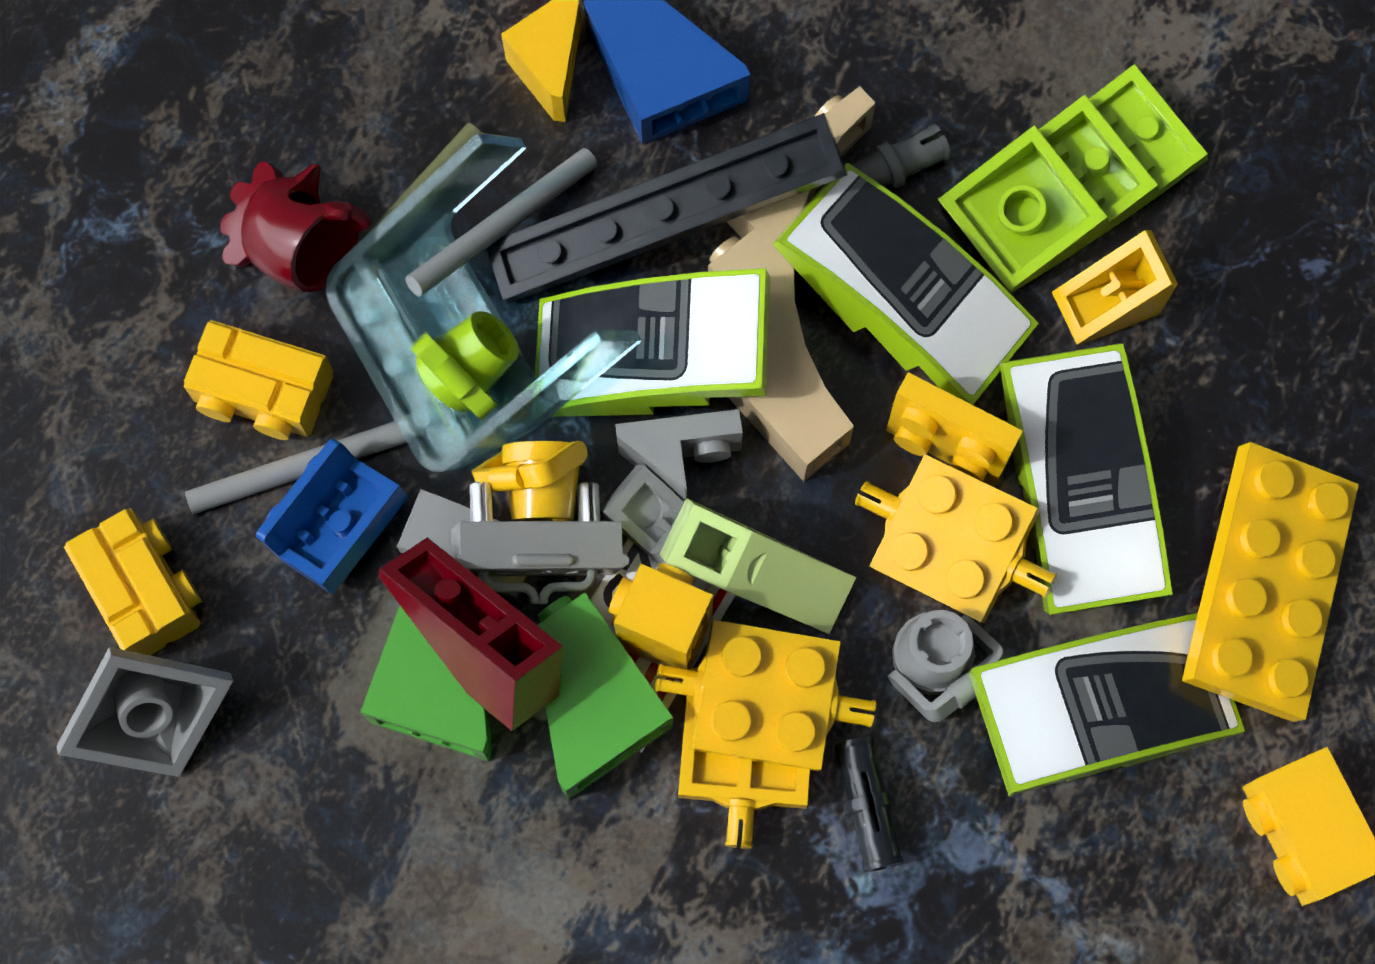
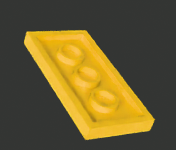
(1270, 582)

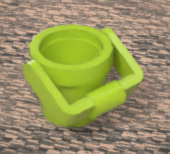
(466, 362)

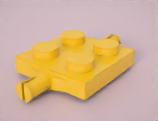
(955, 538)
(765, 695)
(738, 783)

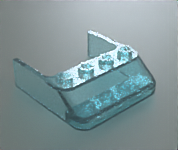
(386, 318)

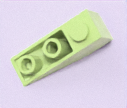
(756, 566)

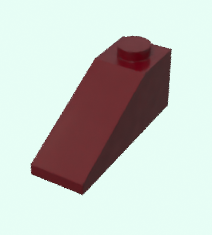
(476, 633)

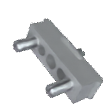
(538, 547)

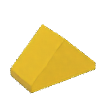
(545, 53)
(1117, 290)

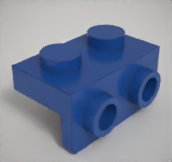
(331, 516)

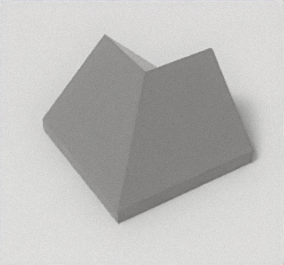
(144, 712)

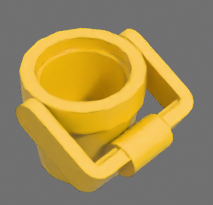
(537, 477)

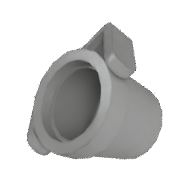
(935, 658)

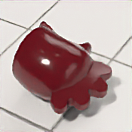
(287, 228)

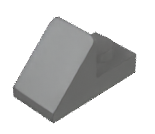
(666, 441)

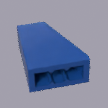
(663, 65)

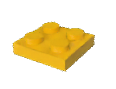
(951, 430)

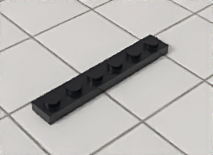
(667, 208)

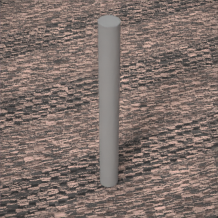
(500, 222)
(287, 469)

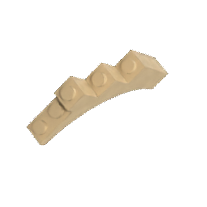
(798, 410)

